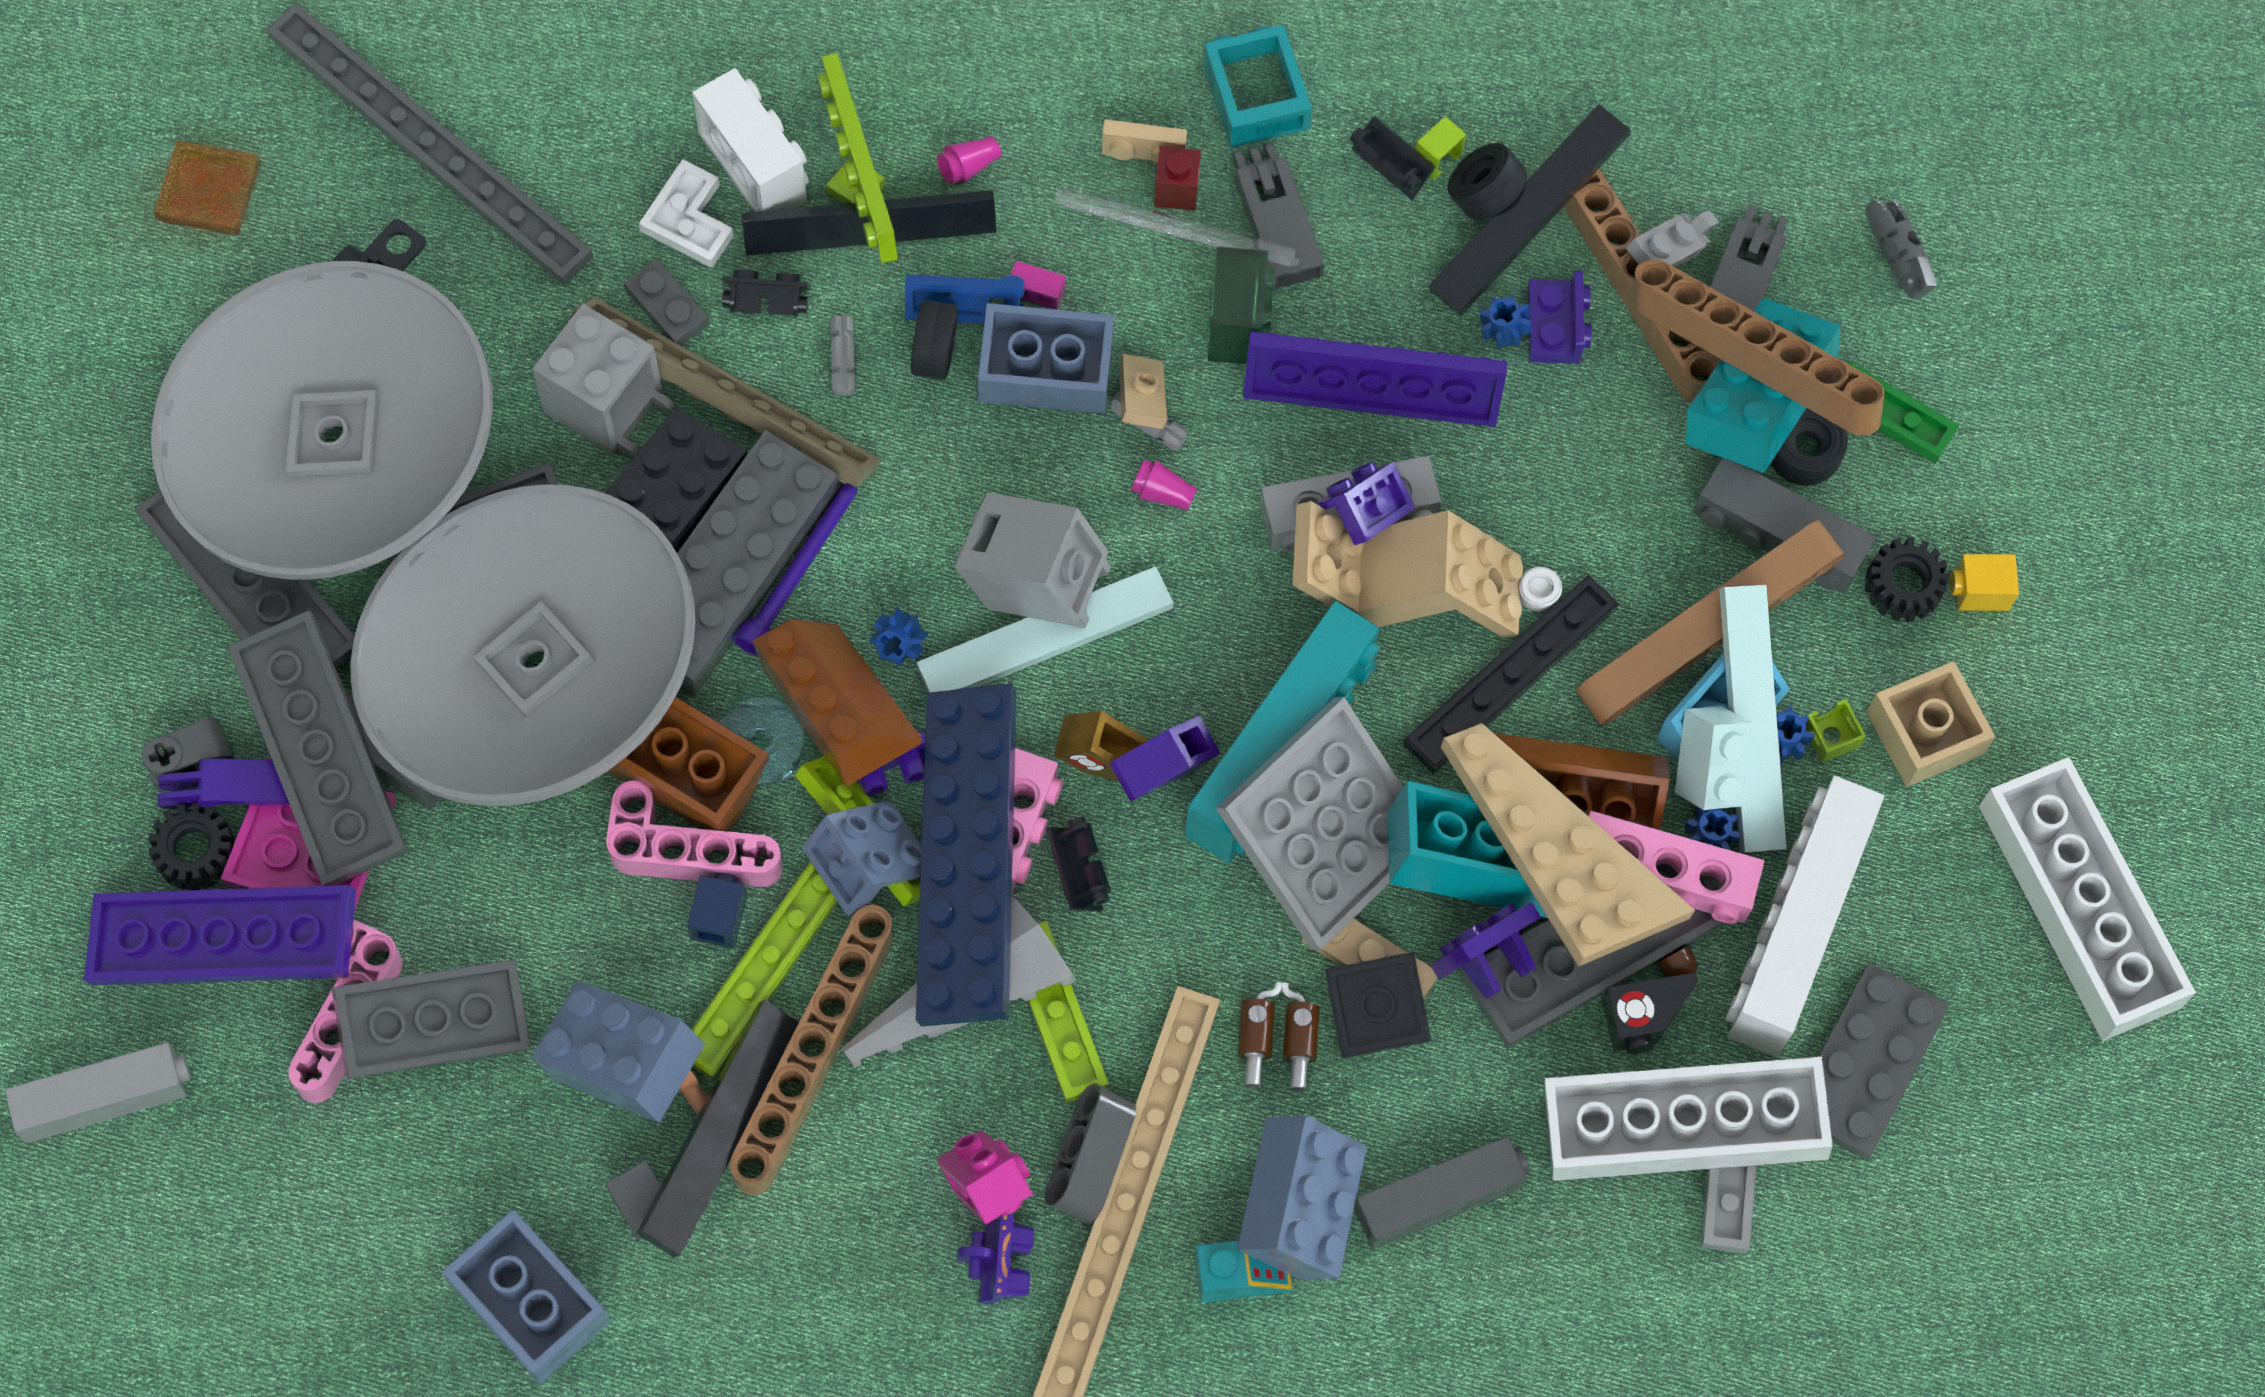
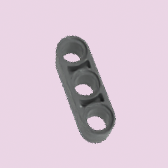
(1090, 1153)

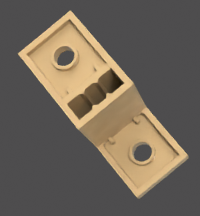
(1409, 570)

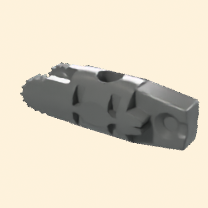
(1901, 247)

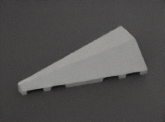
(1032, 967)

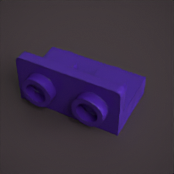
(1558, 319)
(1369, 500)

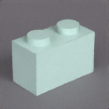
(1713, 757)

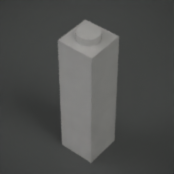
(98, 1092)

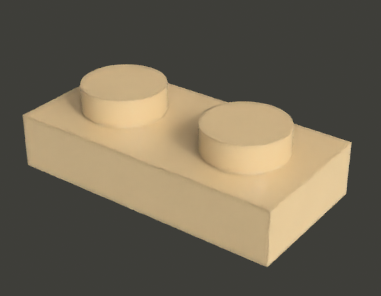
(1139, 141)

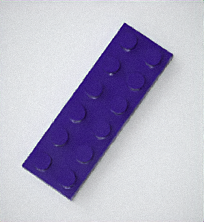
(1374, 379)
(220, 935)

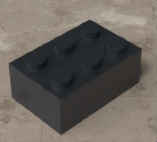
(678, 475)

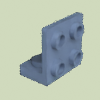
(863, 852)

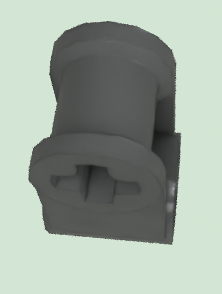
(185, 748)

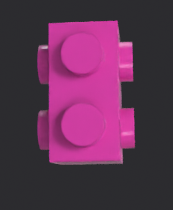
(986, 1175)

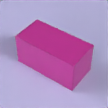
(1040, 285)

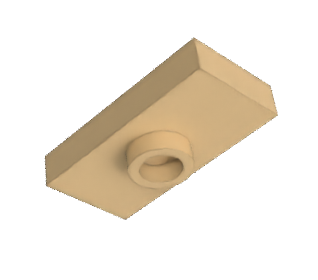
(1142, 391)

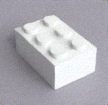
(750, 143)

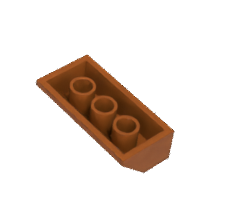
(835, 697)
(696, 768)
(1600, 779)

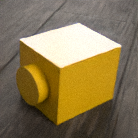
(1985, 582)

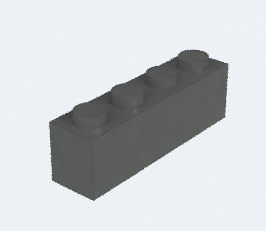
(1769, 514)

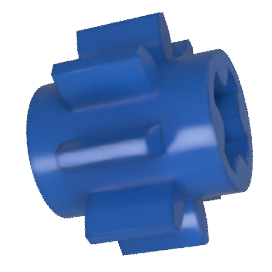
(1516, 317)
(898, 636)
(1796, 734)
(1713, 820)

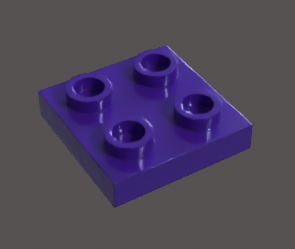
(1498, 930)

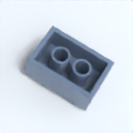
(1045, 358)
(618, 1050)
(1302, 1197)
(526, 1296)

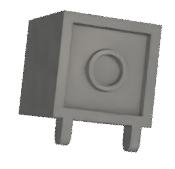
(599, 381)
(1032, 559)

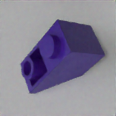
(1165, 758)

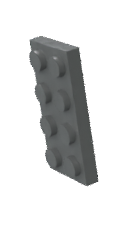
(430, 1019)
(1875, 1056)

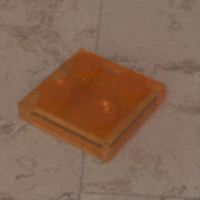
(207, 187)

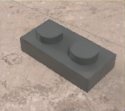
(666, 303)

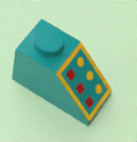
(1230, 1274)

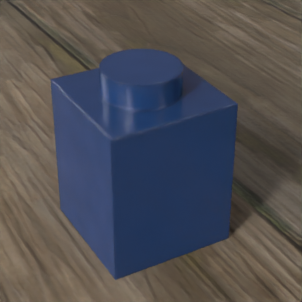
(717, 910)

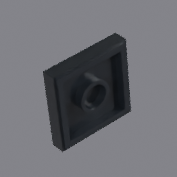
(1378, 1005)

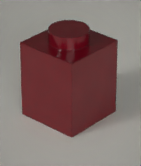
(1177, 178)

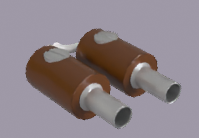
(1299, 1035)

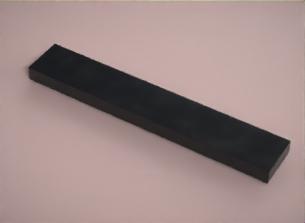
(1531, 211)
(841, 227)
(1513, 670)
(717, 1130)

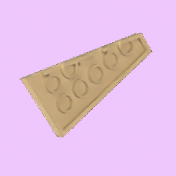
(1574, 868)

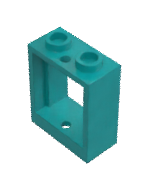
(1265, 120)

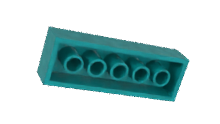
(1326, 667)

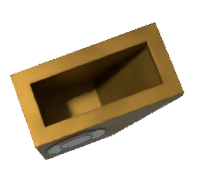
(1093, 741)

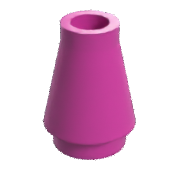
(966, 159)
(1161, 485)

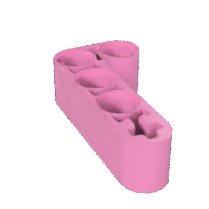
(696, 843)
(331, 1066)

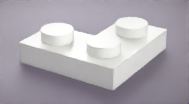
(678, 216)

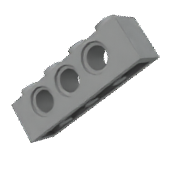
(1280, 501)

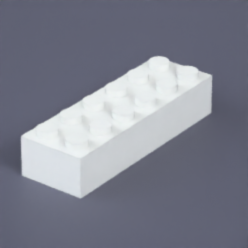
(2086, 899)
(1802, 915)
(1687, 1118)

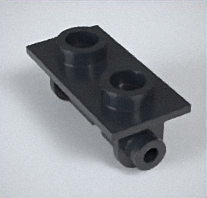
(1392, 157)
(748, 291)
(1083, 882)

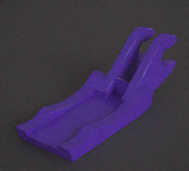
(223, 783)

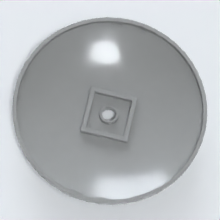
(283, 366)
(483, 591)

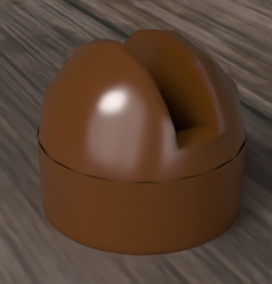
(1679, 963)

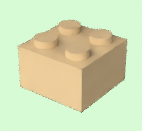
(1930, 724)

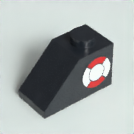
(1643, 1010)

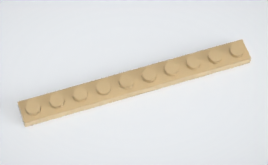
(1129, 1198)

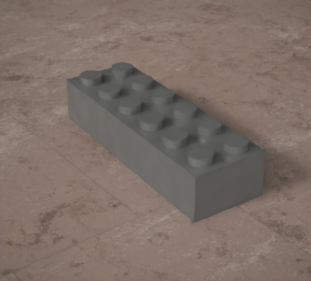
(748, 543)

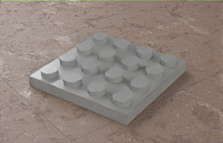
(1319, 822)

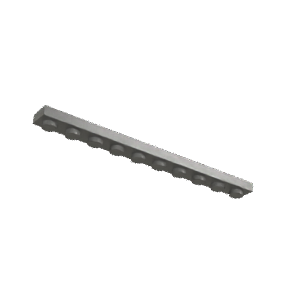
(430, 144)

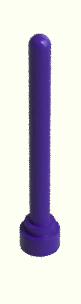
(761, 623)

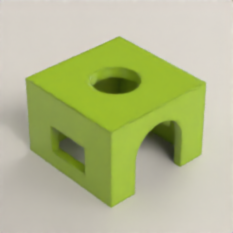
(1439, 141)
(1838, 719)

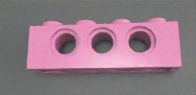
(1039, 781)
(1691, 860)

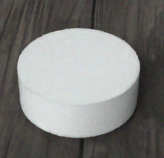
(1539, 589)

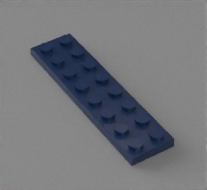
(966, 856)

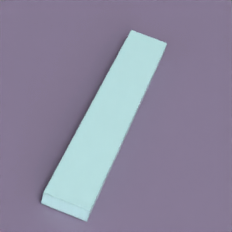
(1038, 640)
(1753, 698)

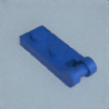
(966, 293)

